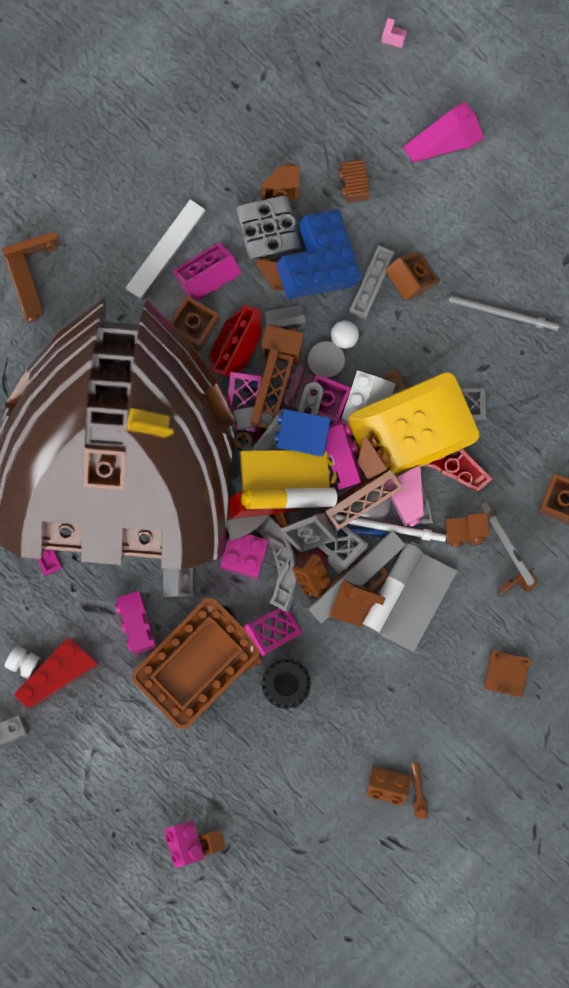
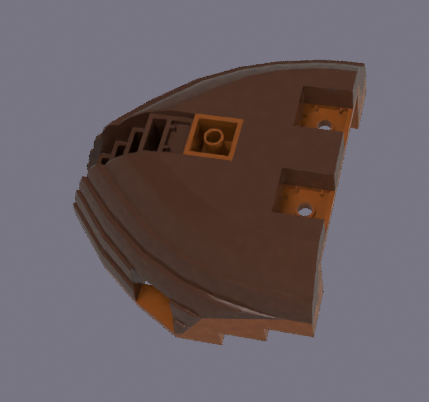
(81, 469)

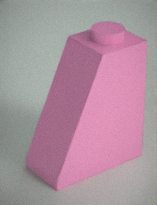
(409, 500)

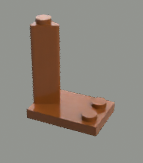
(20, 272)

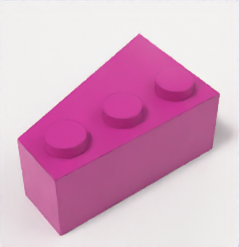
(135, 623)

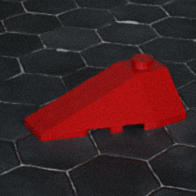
(462, 468)

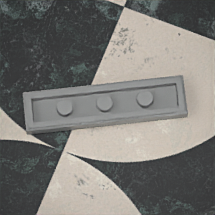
(371, 282)

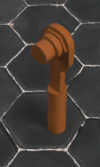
(420, 805)

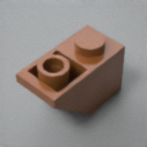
(270, 273)
(372, 456)

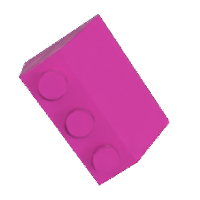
(207, 271)

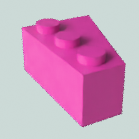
(344, 454)

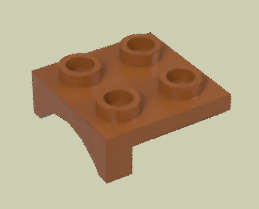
(506, 673)

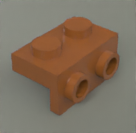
(312, 577)
(388, 786)

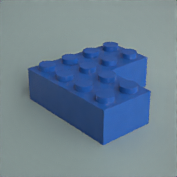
(328, 259)

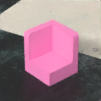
(393, 35)

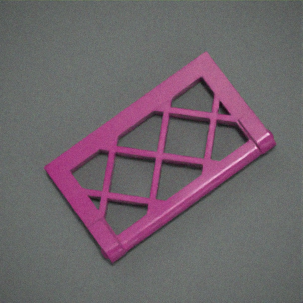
(244, 376)
(259, 637)

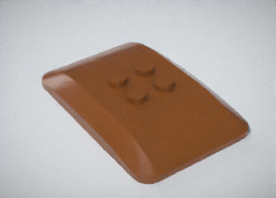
(196, 663)

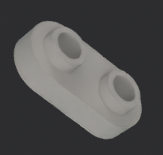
(309, 401)

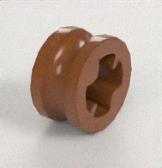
(239, 436)

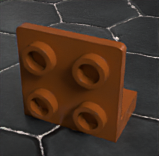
(354, 603)

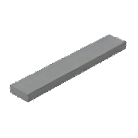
(358, 574)

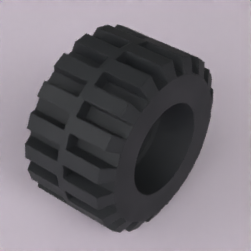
(276, 669)

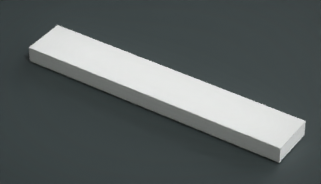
(165, 249)

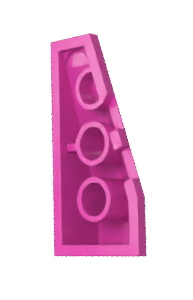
(451, 132)

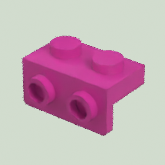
(183, 844)

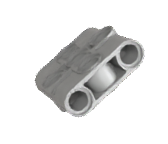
(279, 213)

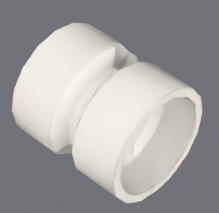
(22, 662)

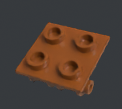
(521, 581)

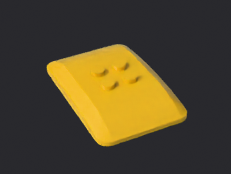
(418, 423)

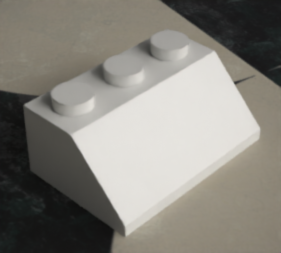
(365, 391)

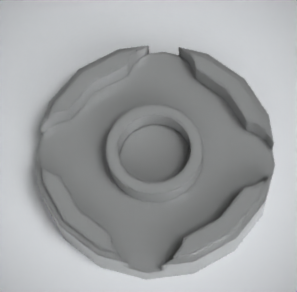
(326, 359)

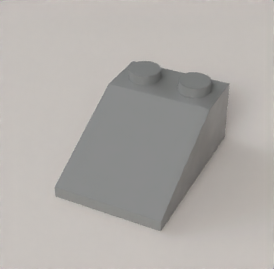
(310, 532)

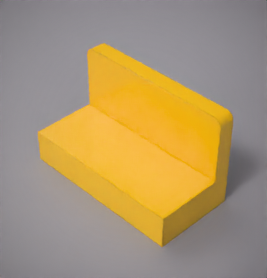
(149, 423)

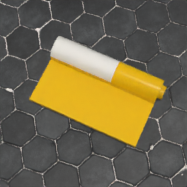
(285, 480)

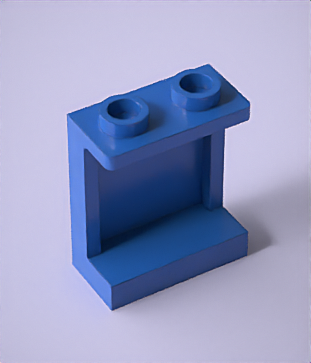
(303, 432)

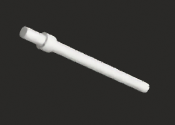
(425, 534)

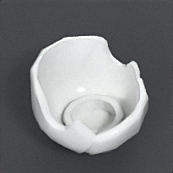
(344, 334)

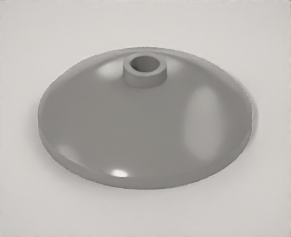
(377, 513)

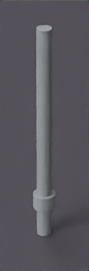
(539, 322)

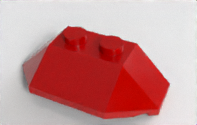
(236, 341)

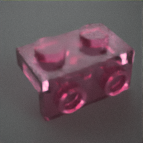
(294, 392)

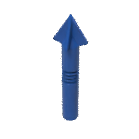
(363, 531)

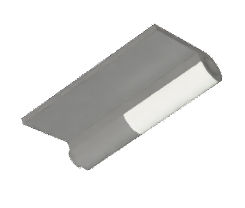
(411, 596)

